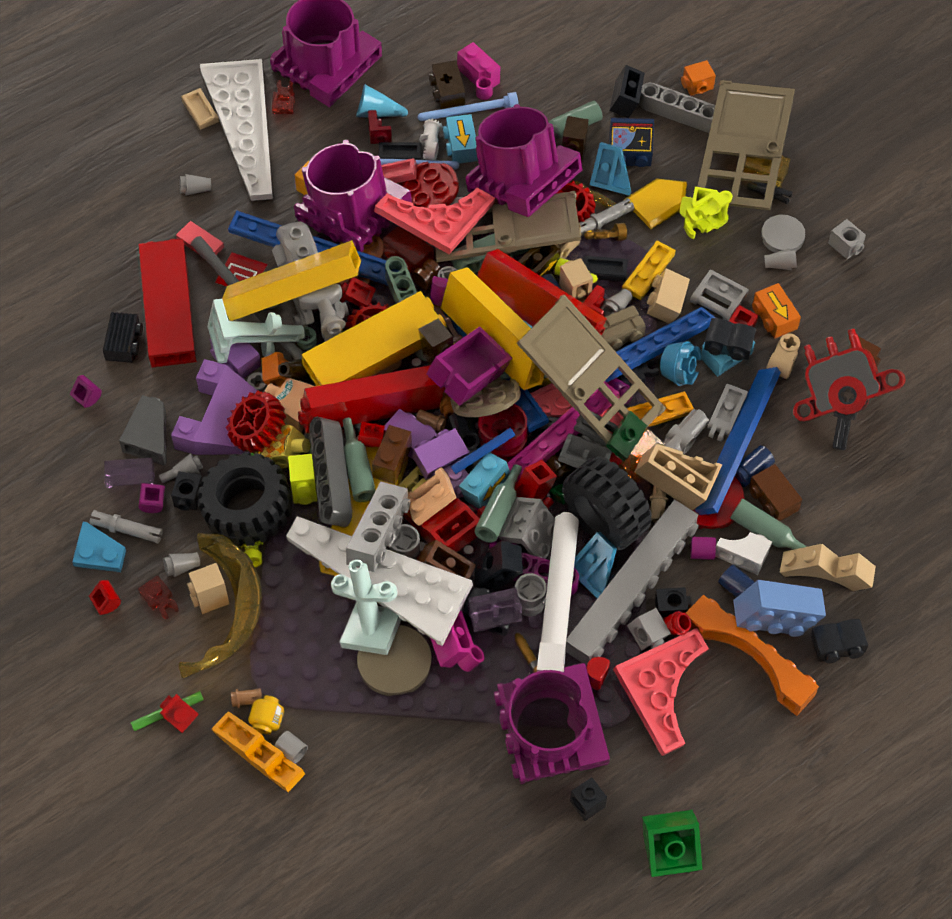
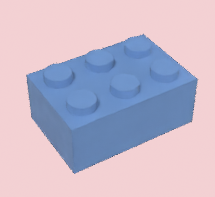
(779, 608)

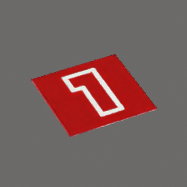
(242, 268)

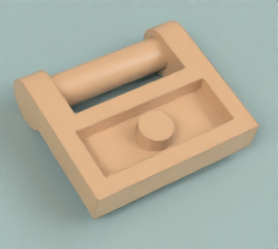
(439, 496)

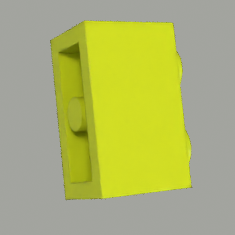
(302, 479)

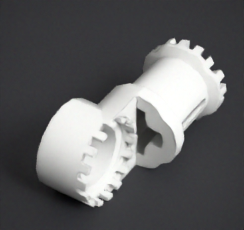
(430, 139)

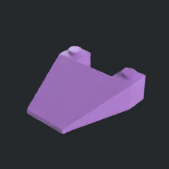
(211, 435)

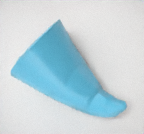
(374, 100)

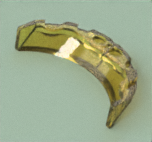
(247, 596)

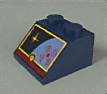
(635, 138)

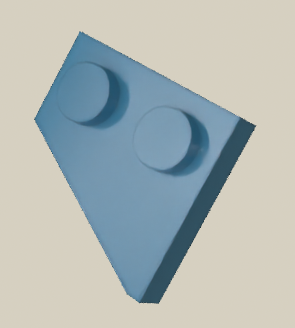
(610, 170)
(98, 550)
(595, 563)

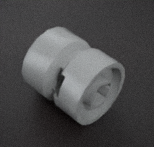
(406, 541)
(531, 593)

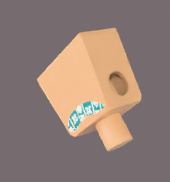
(289, 396)

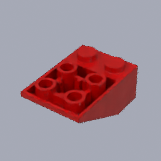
(451, 525)

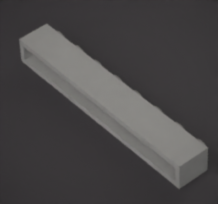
(631, 583)

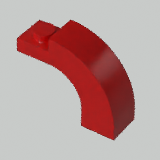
(533, 483)

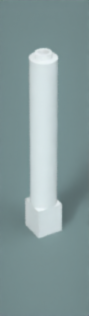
(558, 593)

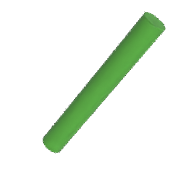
(155, 716)

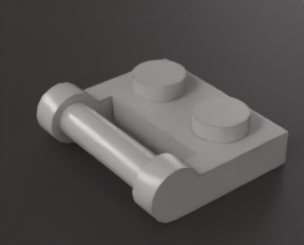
(722, 290)

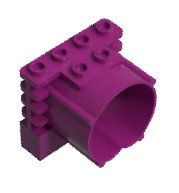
(330, 67)
(521, 160)
(344, 192)
(573, 690)

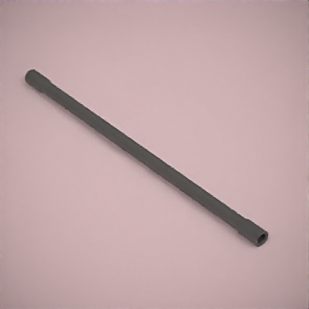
(207, 253)

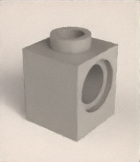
(840, 236)
(649, 630)

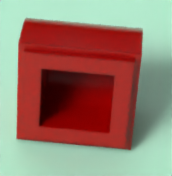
(744, 316)
(104, 597)
(597, 671)

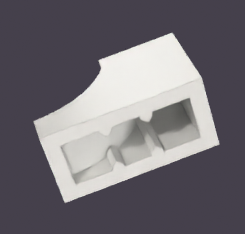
(745, 553)

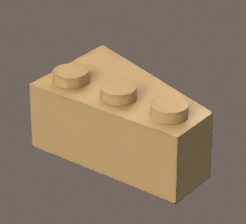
(678, 475)

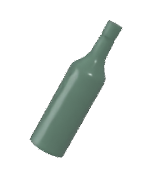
(587, 111)
(357, 465)
(498, 508)
(764, 524)

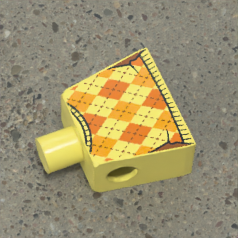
(288, 444)

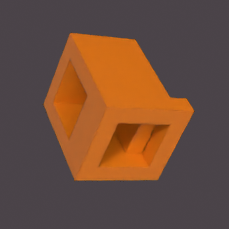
(270, 369)

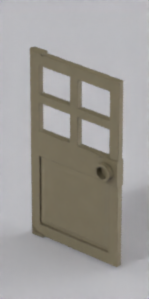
(748, 124)
(549, 225)
(579, 363)

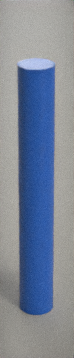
(482, 451)

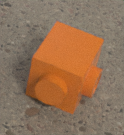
(698, 78)

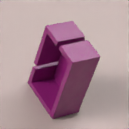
(469, 365)

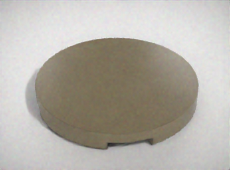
(490, 400)
(402, 669)

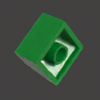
(672, 843)

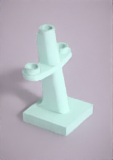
(226, 333)
(370, 625)

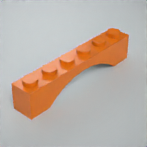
(790, 685)

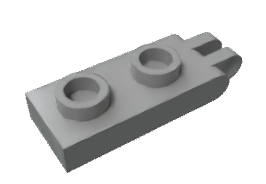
(726, 411)

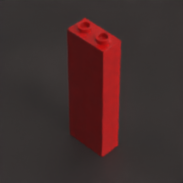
(527, 291)
(167, 303)
(371, 397)

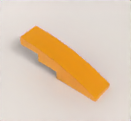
(258, 751)

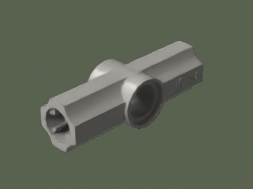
(683, 435)

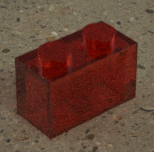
(408, 247)

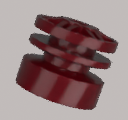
(497, 423)

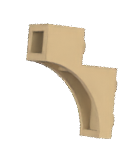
(818, 561)

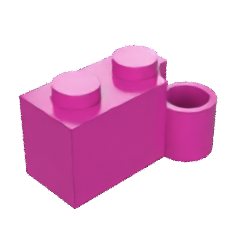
(479, 70)
(459, 647)

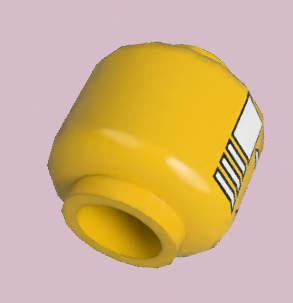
(266, 715)

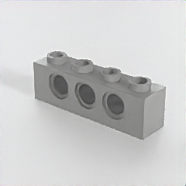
(378, 525)

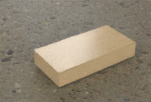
(200, 109)

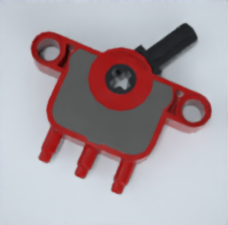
(837, 374)

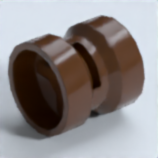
(424, 275)

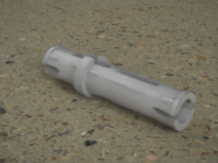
(596, 221)
(116, 523)

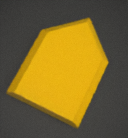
(658, 200)

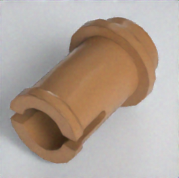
(436, 422)
(245, 697)

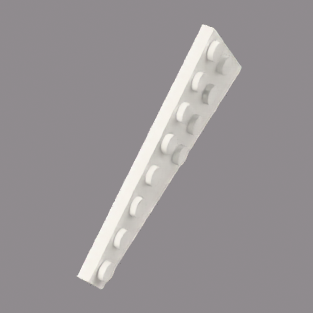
(241, 108)
(425, 594)

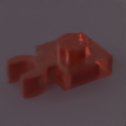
(284, 99)
(158, 594)

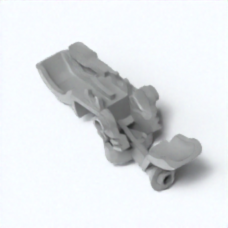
(297, 244)

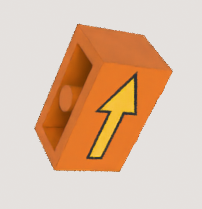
(776, 311)

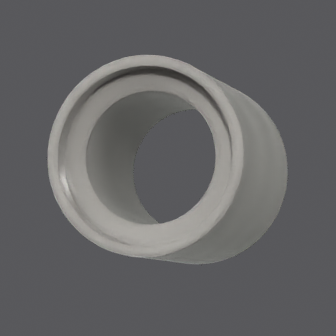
(291, 747)

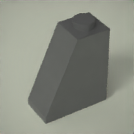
(146, 431)

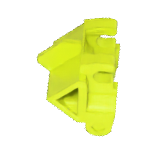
(705, 210)

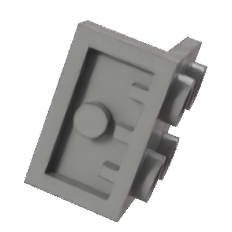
(529, 525)

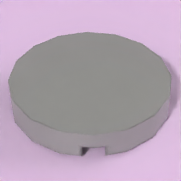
(783, 233)

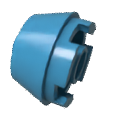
(679, 362)

